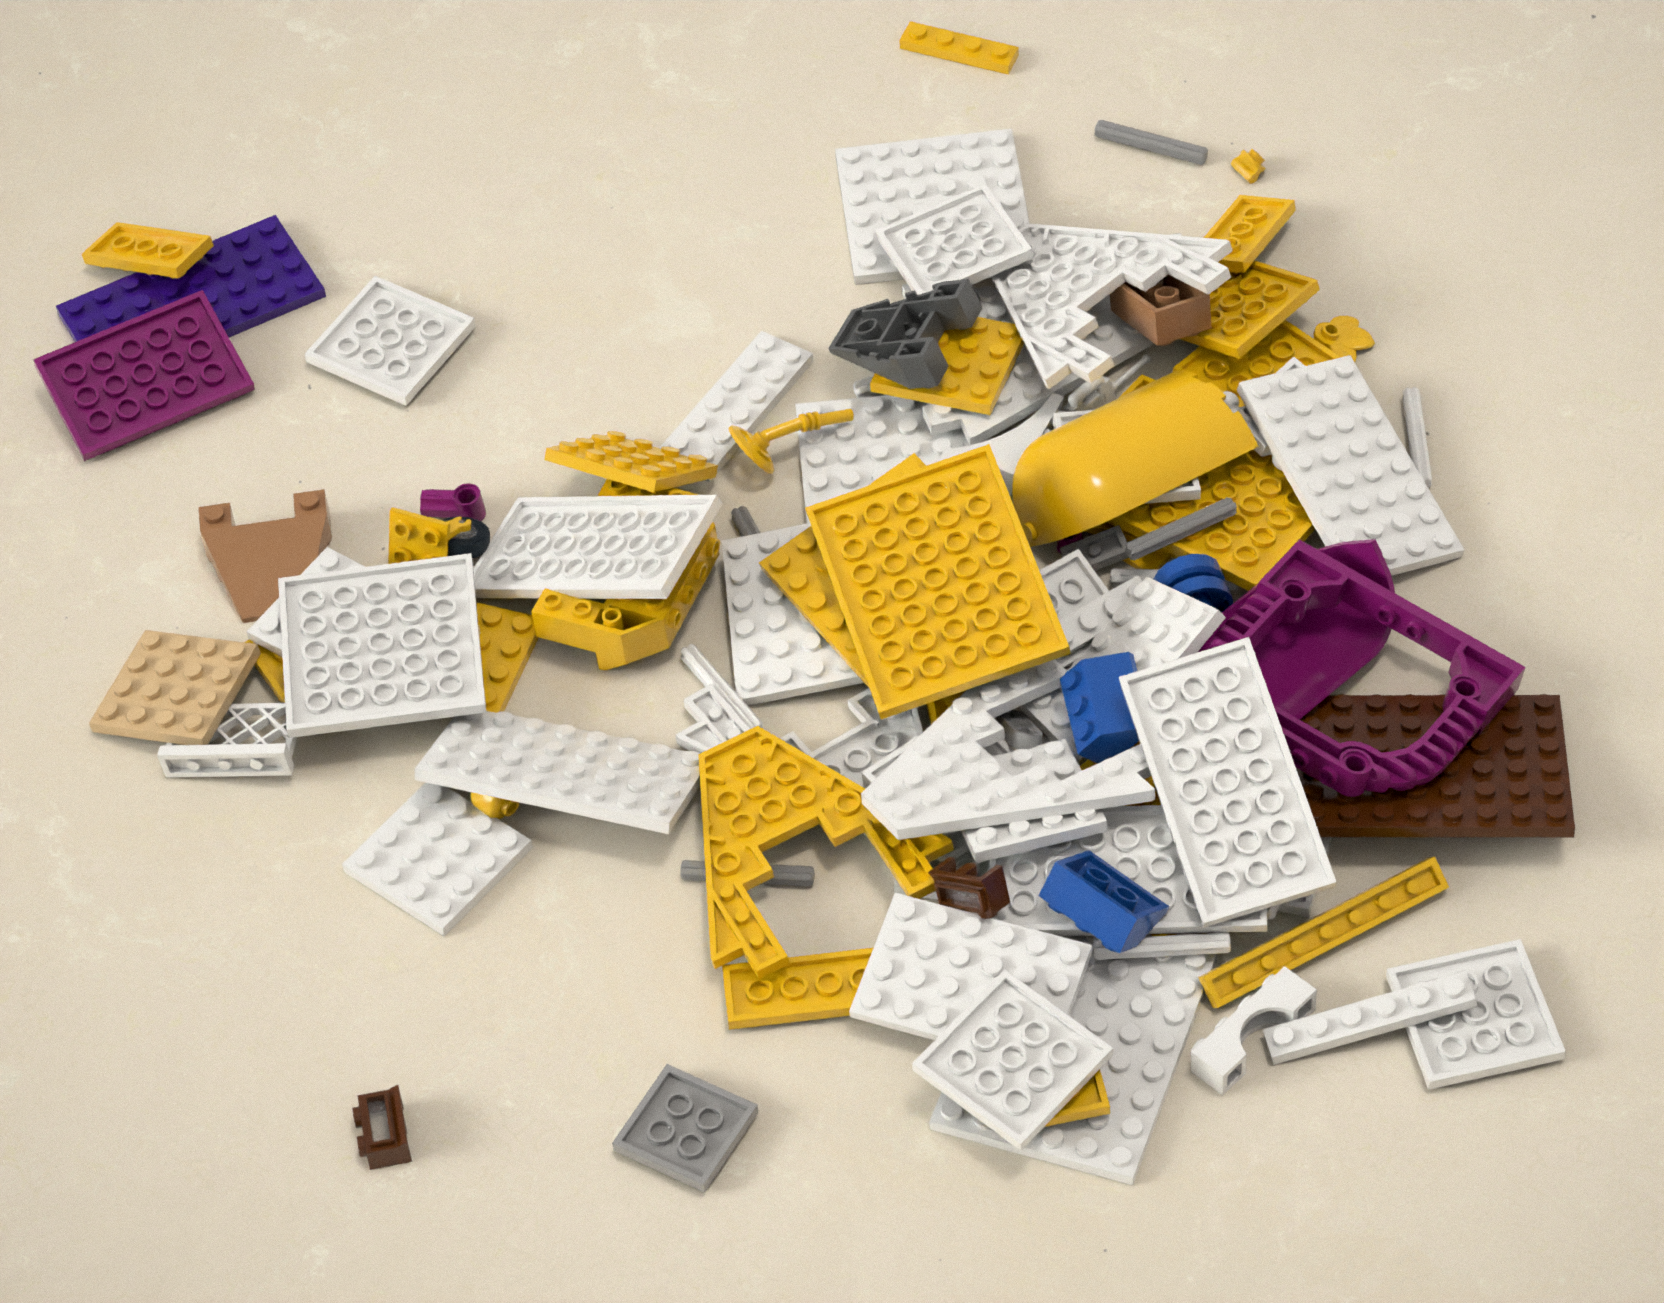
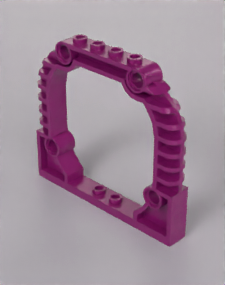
(1476, 693)

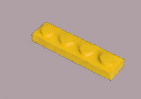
(959, 47)

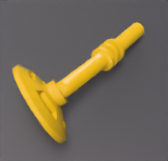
(757, 444)

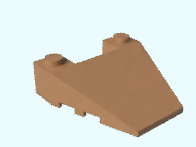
(257, 554)

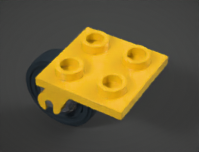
(423, 537)

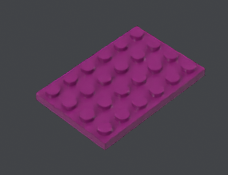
(143, 375)

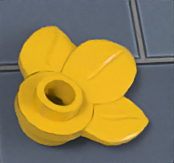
(1343, 336)

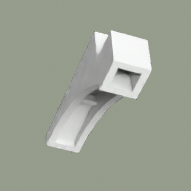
(1011, 445)

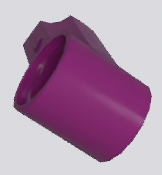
(461, 502)

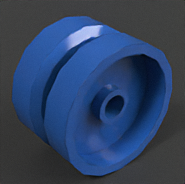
(1198, 578)

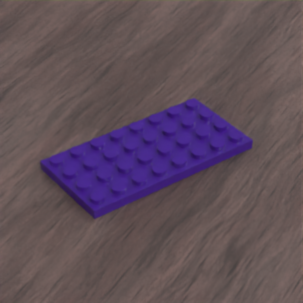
(244, 275)

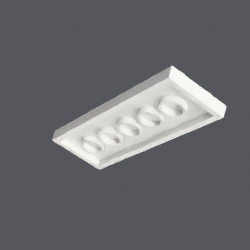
(740, 398)

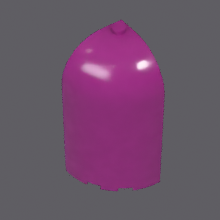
(1328, 646)

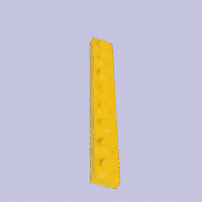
(1324, 931)

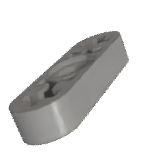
(1019, 730)

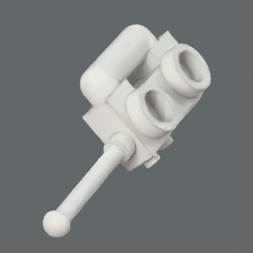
(1101, 391)

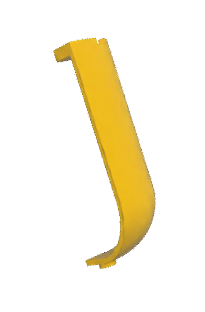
(1125, 456)

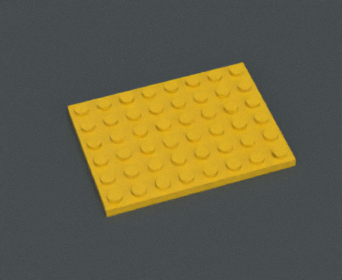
(1250, 541)
(936, 581)

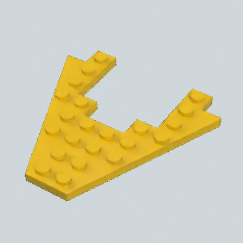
(761, 795)

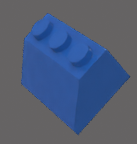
(1098, 707)
(1102, 901)

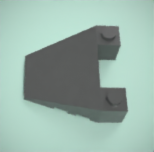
(903, 336)

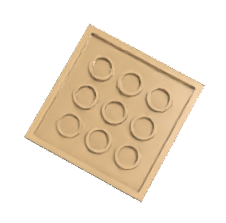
(175, 688)

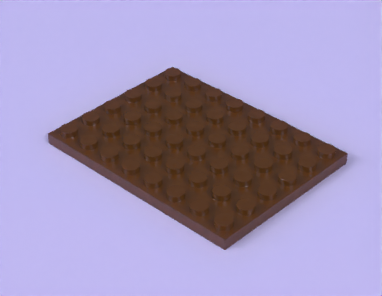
(1498, 786)

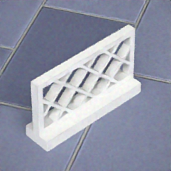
(230, 756)

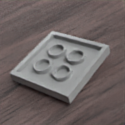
(685, 1127)

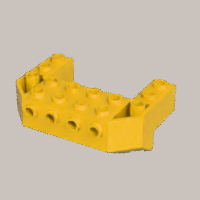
(626, 628)

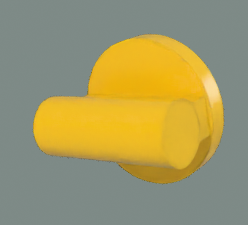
(1249, 165)

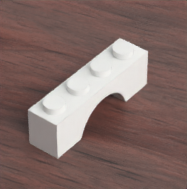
(1220, 1057)

